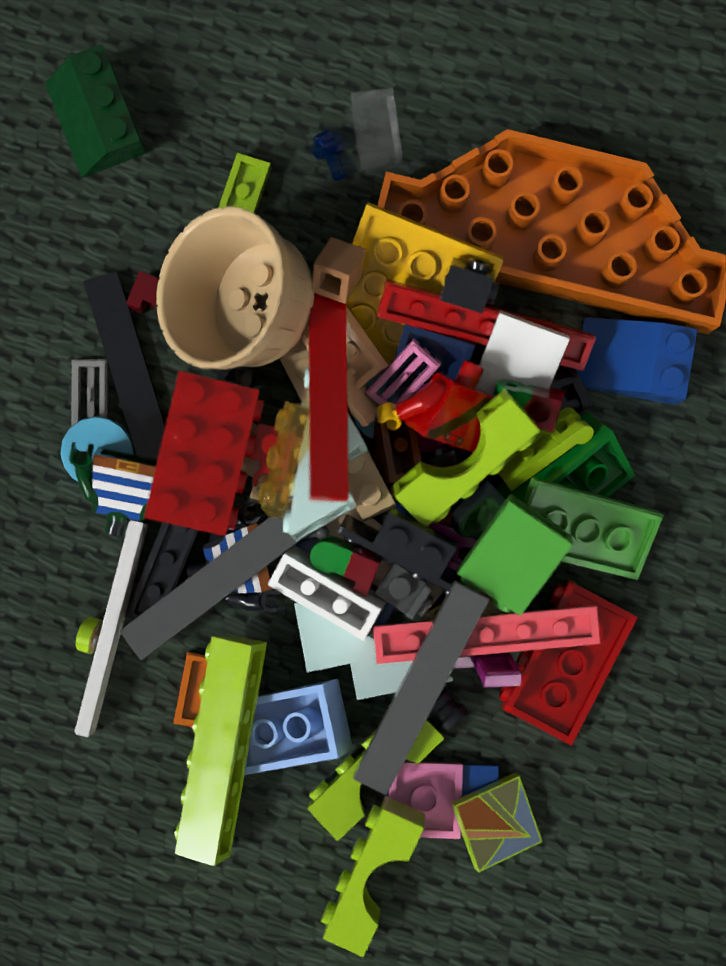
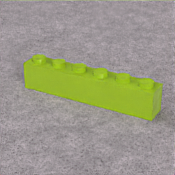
(220, 748)

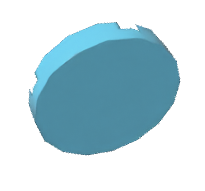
(100, 432)

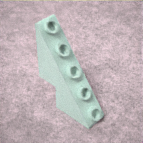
(311, 515)
(331, 646)

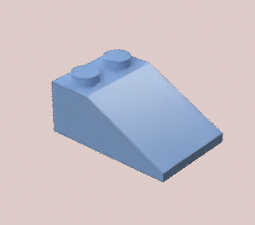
(298, 727)

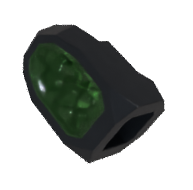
(477, 510)

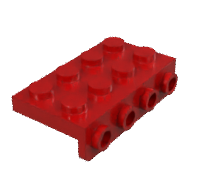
(203, 454)
(565, 681)

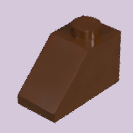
(394, 451)

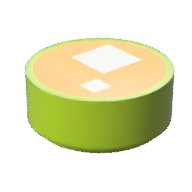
(88, 634)

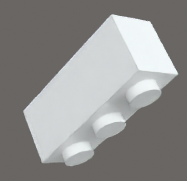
(326, 594)

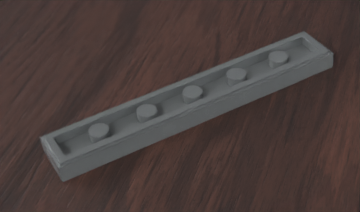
(208, 586)
(421, 687)

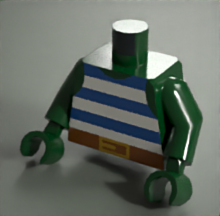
(114, 484)

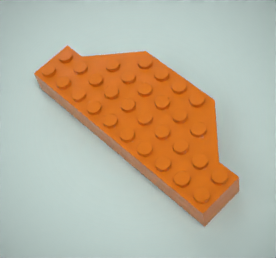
(571, 227)

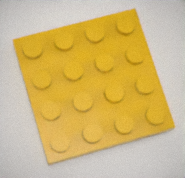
(406, 254)

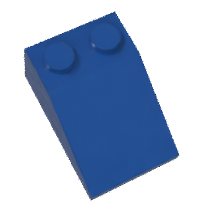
(639, 359)

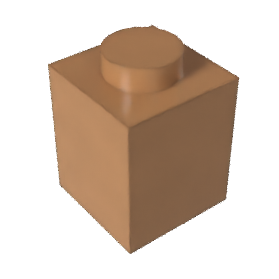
(338, 270)

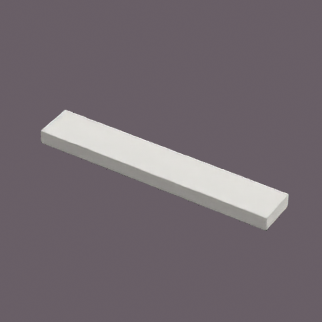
(111, 628)

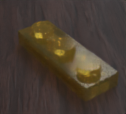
(283, 459)

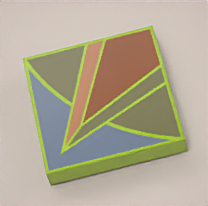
(496, 822)

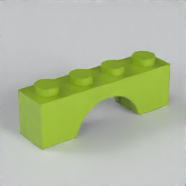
(432, 490)
(339, 802)
(391, 837)

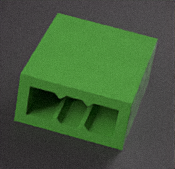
(514, 555)

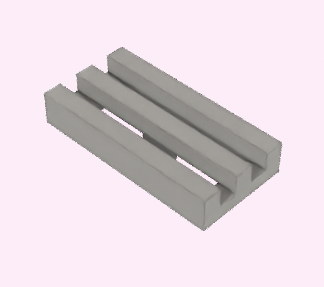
(103, 388)

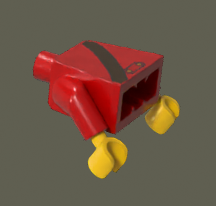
(443, 408)

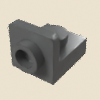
(404, 591)

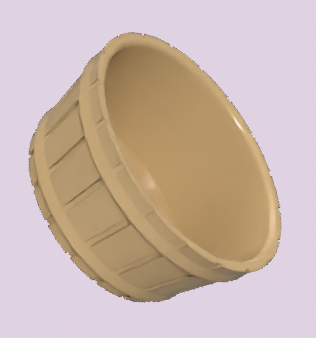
(213, 286)

